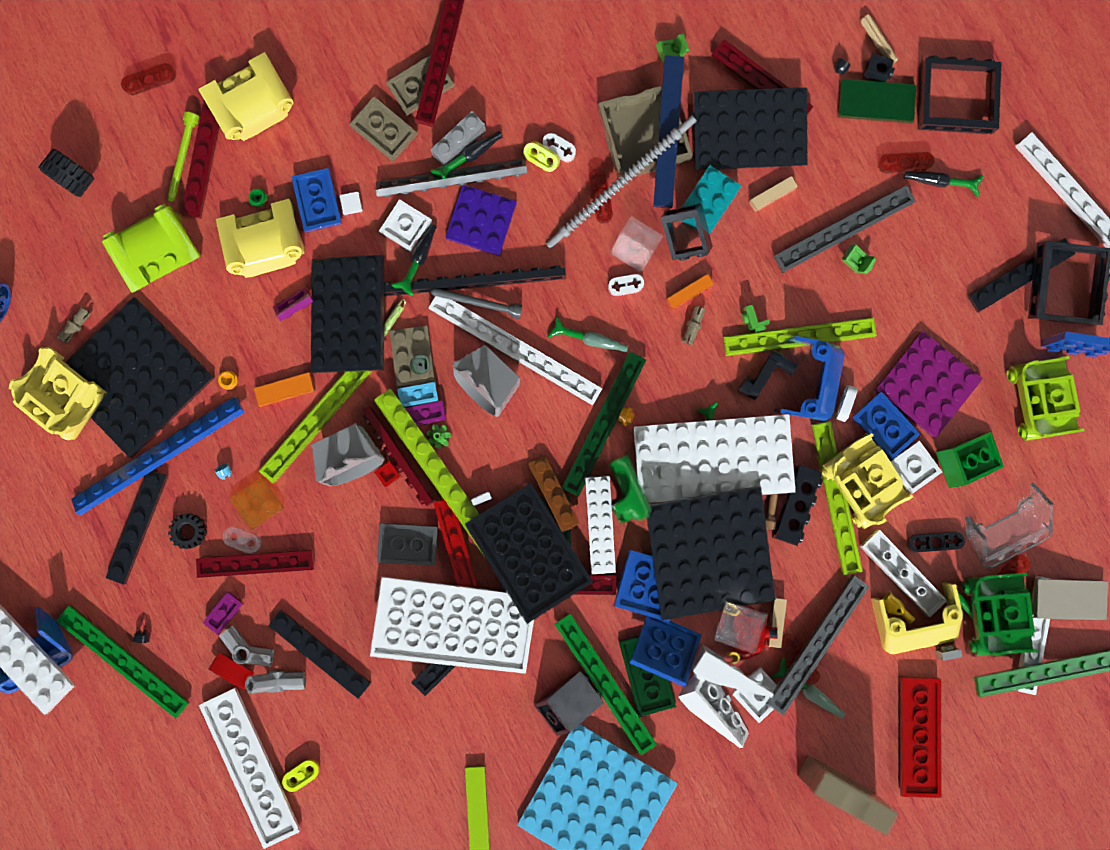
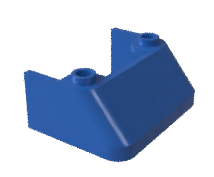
(832, 362)
(50, 640)

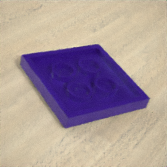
(481, 220)

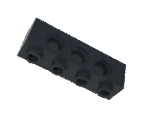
(788, 512)

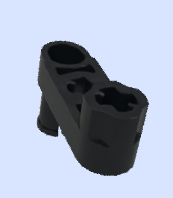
(753, 387)

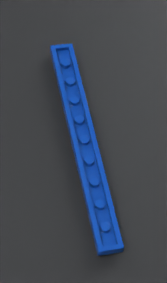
(157, 455)

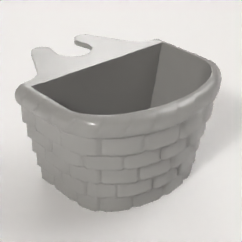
(486, 379)
(345, 456)

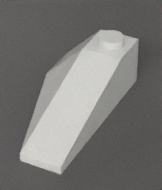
(714, 669)
(714, 707)

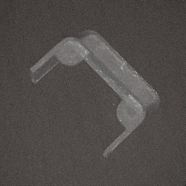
(1015, 532)

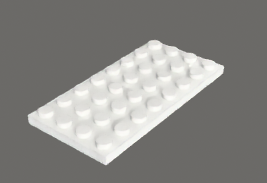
(714, 457)
(449, 626)

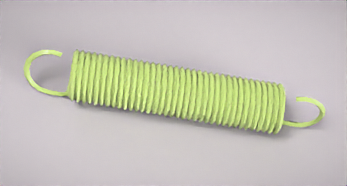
(392, 318)

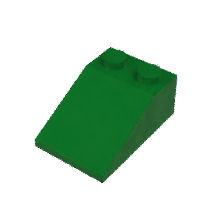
(970, 460)

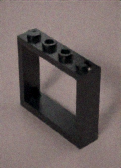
(952, 124)
(1041, 278)

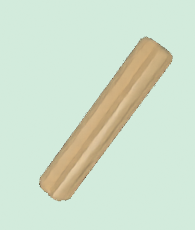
(878, 38)

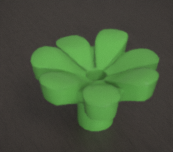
(443, 435)

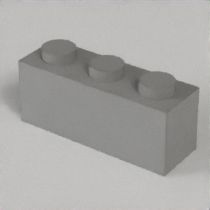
(461, 136)

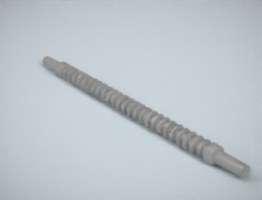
(676, 134)

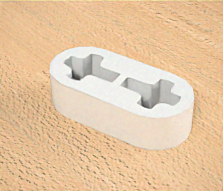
(561, 143)
(626, 280)
(846, 403)

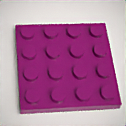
(928, 384)

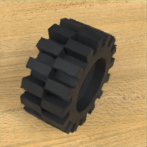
(177, 525)

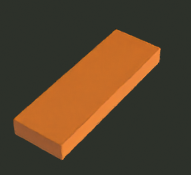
(284, 389)

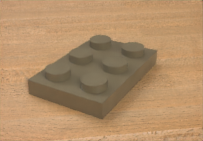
(409, 85)
(383, 129)
(406, 345)

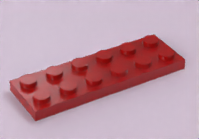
(920, 737)

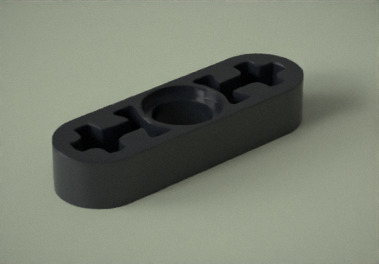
(949, 535)

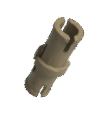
(74, 325)
(693, 325)

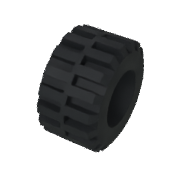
(66, 172)

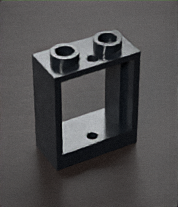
(683, 213)

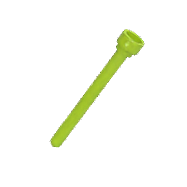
(190, 121)

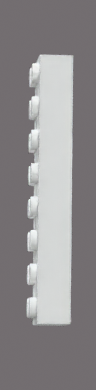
(600, 524)
(903, 573)

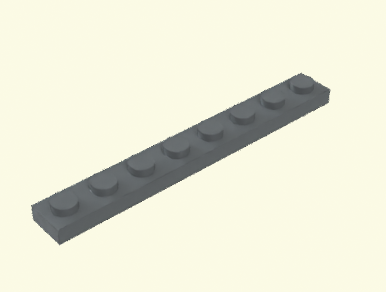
(456, 176)
(844, 229)
(817, 644)

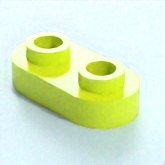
(542, 156)
(301, 774)

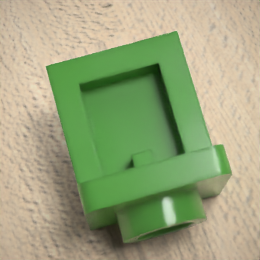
(673, 47)
(858, 260)
(749, 317)

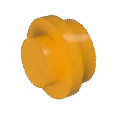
(228, 380)
(626, 416)

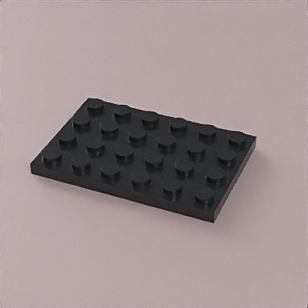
(750, 128)
(347, 314)
(528, 553)

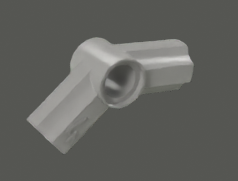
(255, 655)
(275, 682)

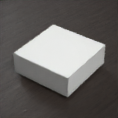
(351, 203)
(481, 498)

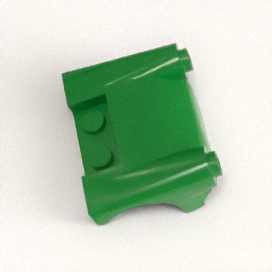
(633, 502)
(1000, 614)

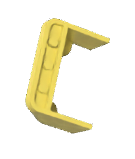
(897, 639)

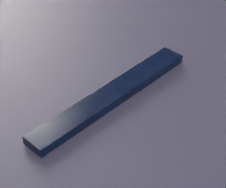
(668, 120)

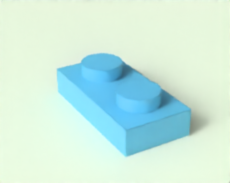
(418, 394)

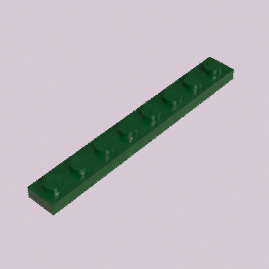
(604, 424)

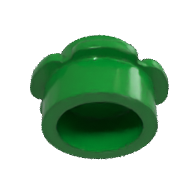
(257, 193)

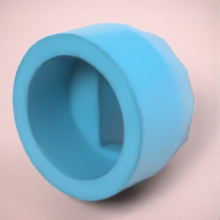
(223, 470)

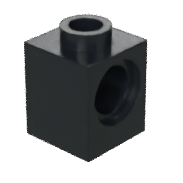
(878, 61)

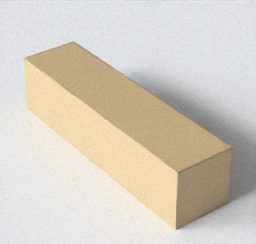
(773, 194)
(777, 620)

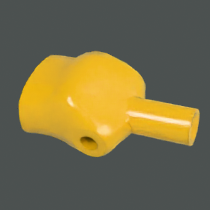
(896, 607)

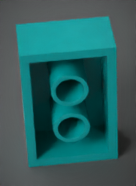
(715, 194)

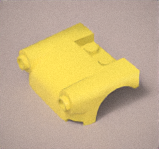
(248, 99)
(260, 240)
(56, 395)
(866, 481)

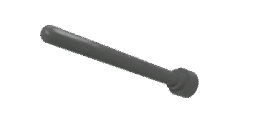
(514, 309)

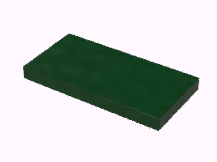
(877, 101)
(648, 689)

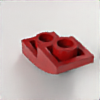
(230, 670)

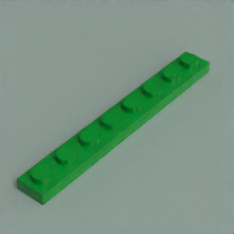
(123, 661)
(1042, 673)
(605, 684)

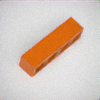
(690, 291)

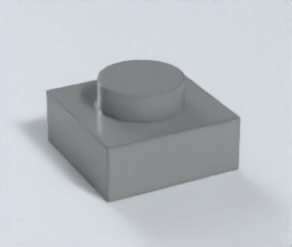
(948, 652)

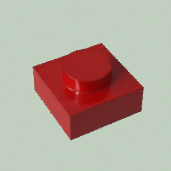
(387, 474)

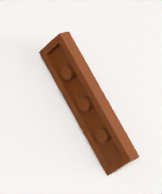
(553, 493)

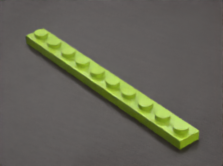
(427, 457)

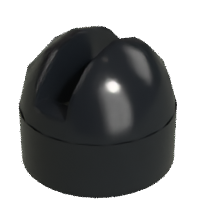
(841, 66)
(141, 638)

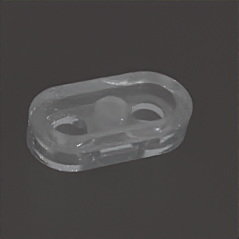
(242, 540)

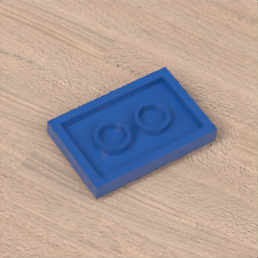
(316, 200)
(887, 424)

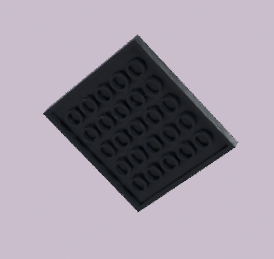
(144, 376)
(710, 552)

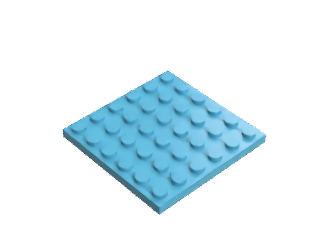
(596, 797)

